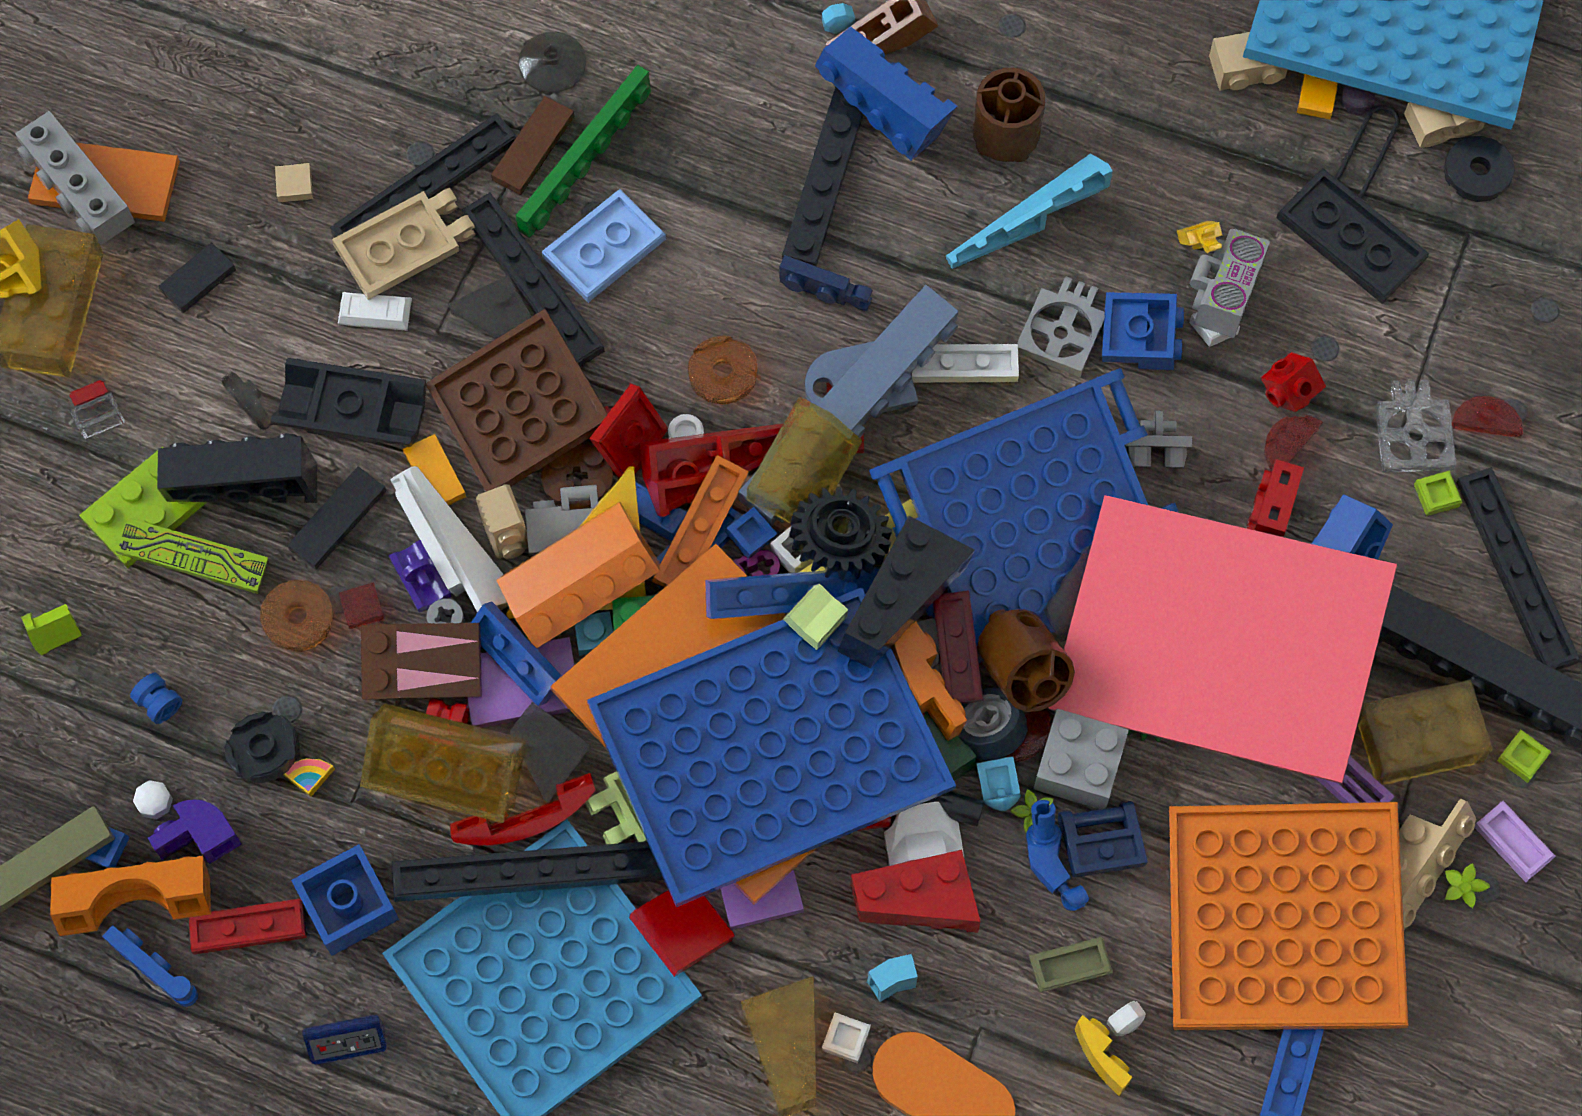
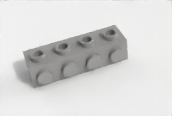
(74, 178)

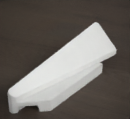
(447, 541)

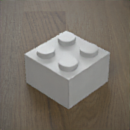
(1081, 759)

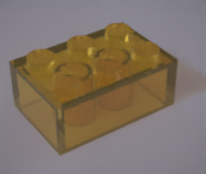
(1424, 732)

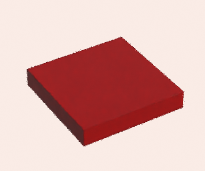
(627, 424)
(681, 933)

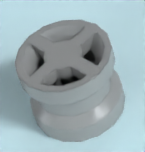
(445, 607)

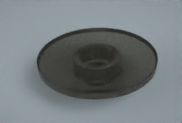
(555, 73)

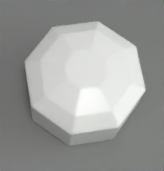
(152, 799)
(1126, 1019)

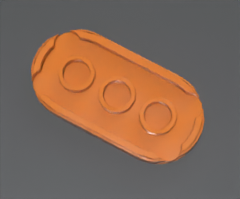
(931, 1080)

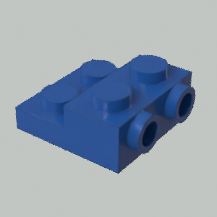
(1142, 329)

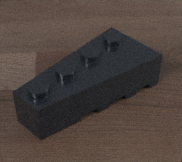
(907, 583)

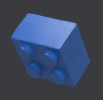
(345, 900)

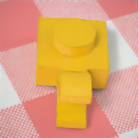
(1201, 236)

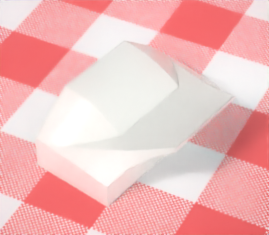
(921, 834)

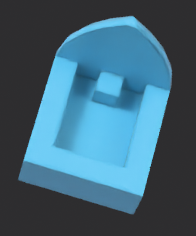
(999, 783)

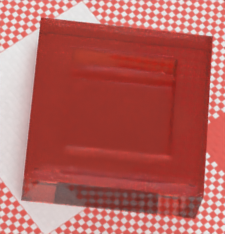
(361, 605)

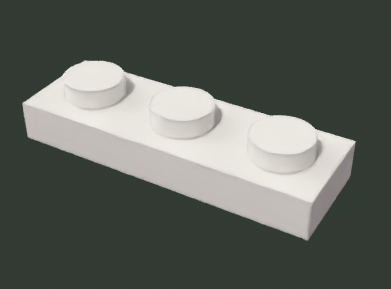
(970, 364)

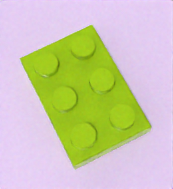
(137, 499)

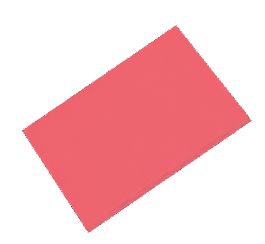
(1225, 637)

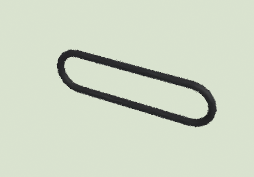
(1383, 151)

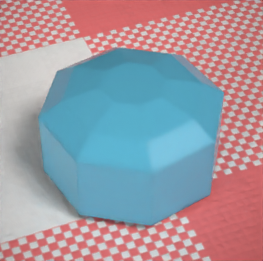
(838, 18)

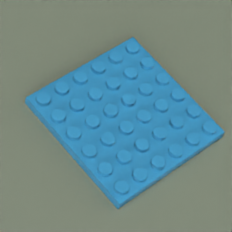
(540, 986)

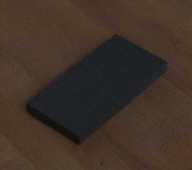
(1352, 235)

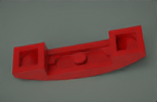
(479, 831)

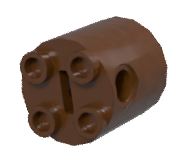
(1008, 115)
(1025, 659)

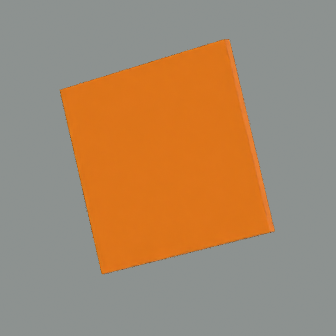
(1287, 917)

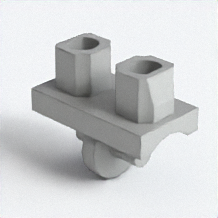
(1174, 446)

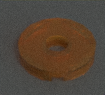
(722, 388)
(288, 597)

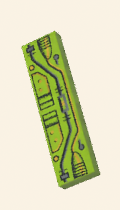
(192, 555)

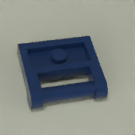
(1103, 850)

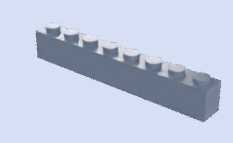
(884, 367)

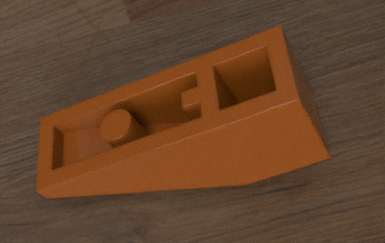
(896, 24)

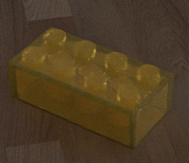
(45, 327)
(443, 762)

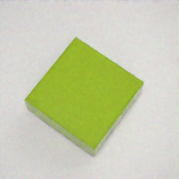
(1438, 493)
(1524, 756)

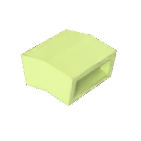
(816, 616)

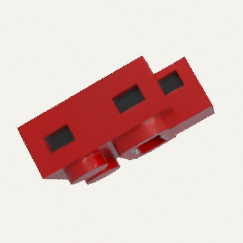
(1275, 498)

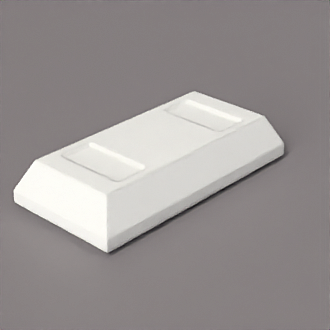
(377, 312)

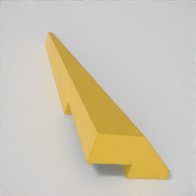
(18, 261)

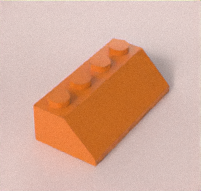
(578, 575)

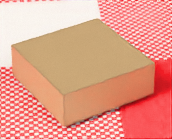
(294, 182)

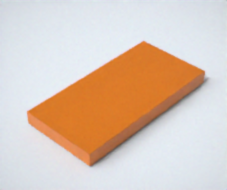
(138, 177)

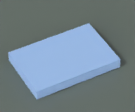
(604, 245)

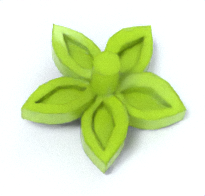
(1025, 810)
(1464, 885)

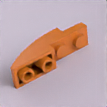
(915, 655)

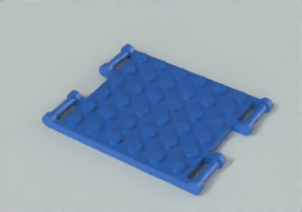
(1022, 492)

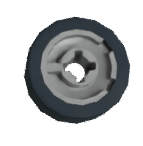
(1004, 732)

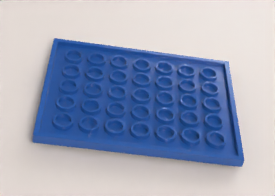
(765, 753)

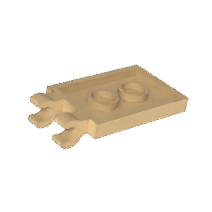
(402, 241)

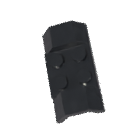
(351, 403)

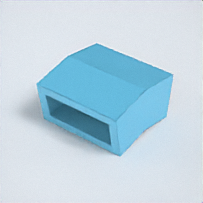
(892, 976)

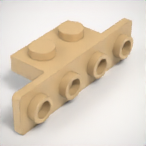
(1427, 852)

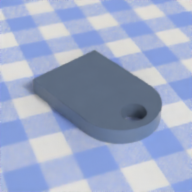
(835, 363)

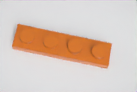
(702, 519)

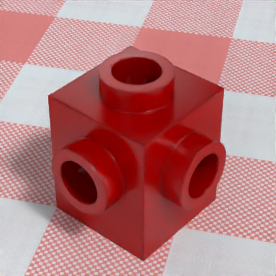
(1292, 382)

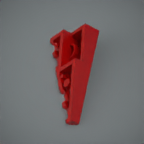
(678, 465)

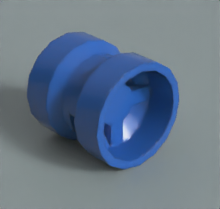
(156, 698)

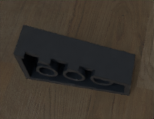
(238, 470)

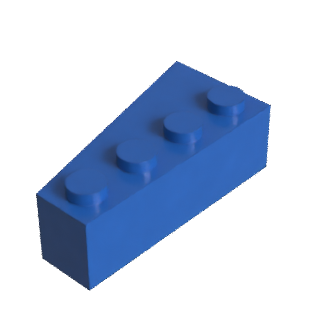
(885, 93)

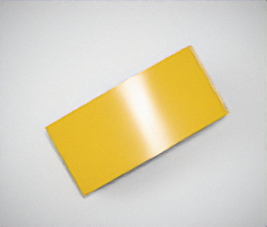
(1094, 1043)

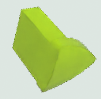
(51, 629)

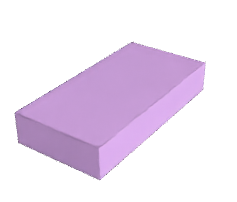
(1514, 841)

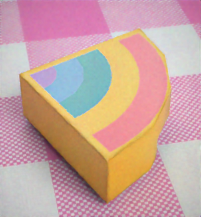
(309, 774)

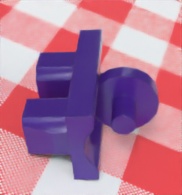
(419, 576)

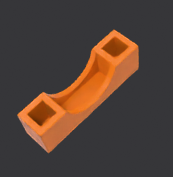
(85, 899)

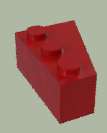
(918, 893)

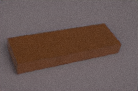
(532, 145)

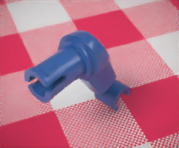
(1043, 855)

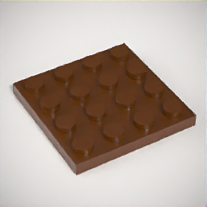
(518, 402)

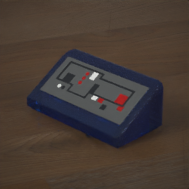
(345, 1039)

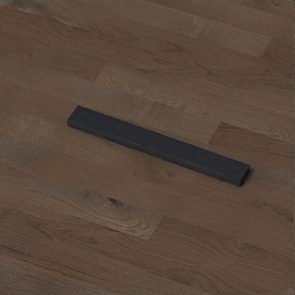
(523, 871)

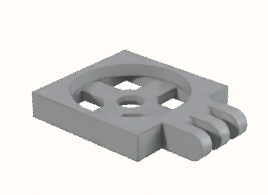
(1072, 304)

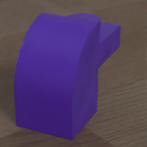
(198, 823)

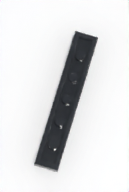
(438, 172)
(531, 276)
(1517, 569)

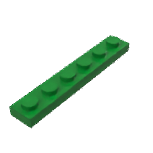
(578, 158)

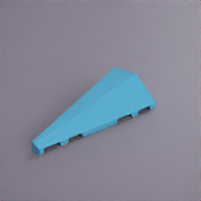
(1030, 216)

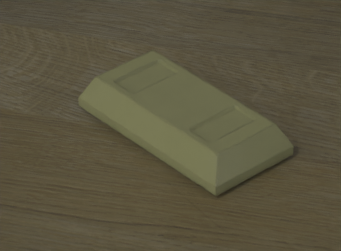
(1070, 964)

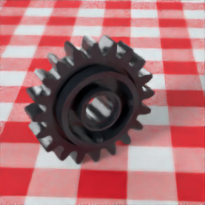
(819, 527)

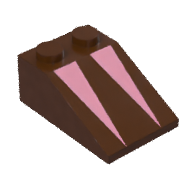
(420, 661)

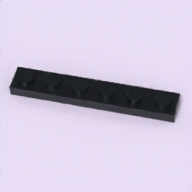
(823, 180)

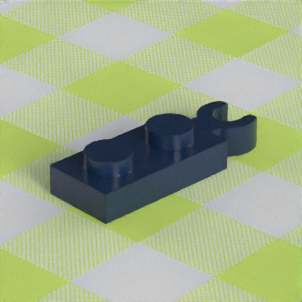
(824, 284)

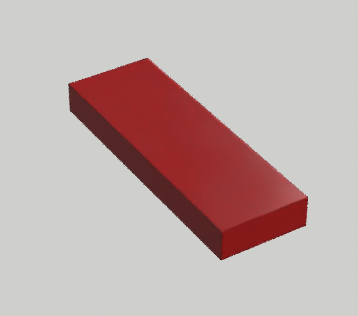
(248, 926)

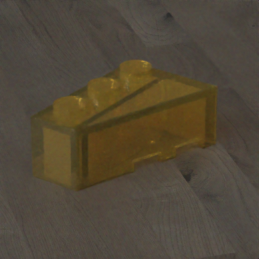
(784, 1041)

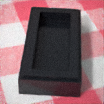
(197, 277)

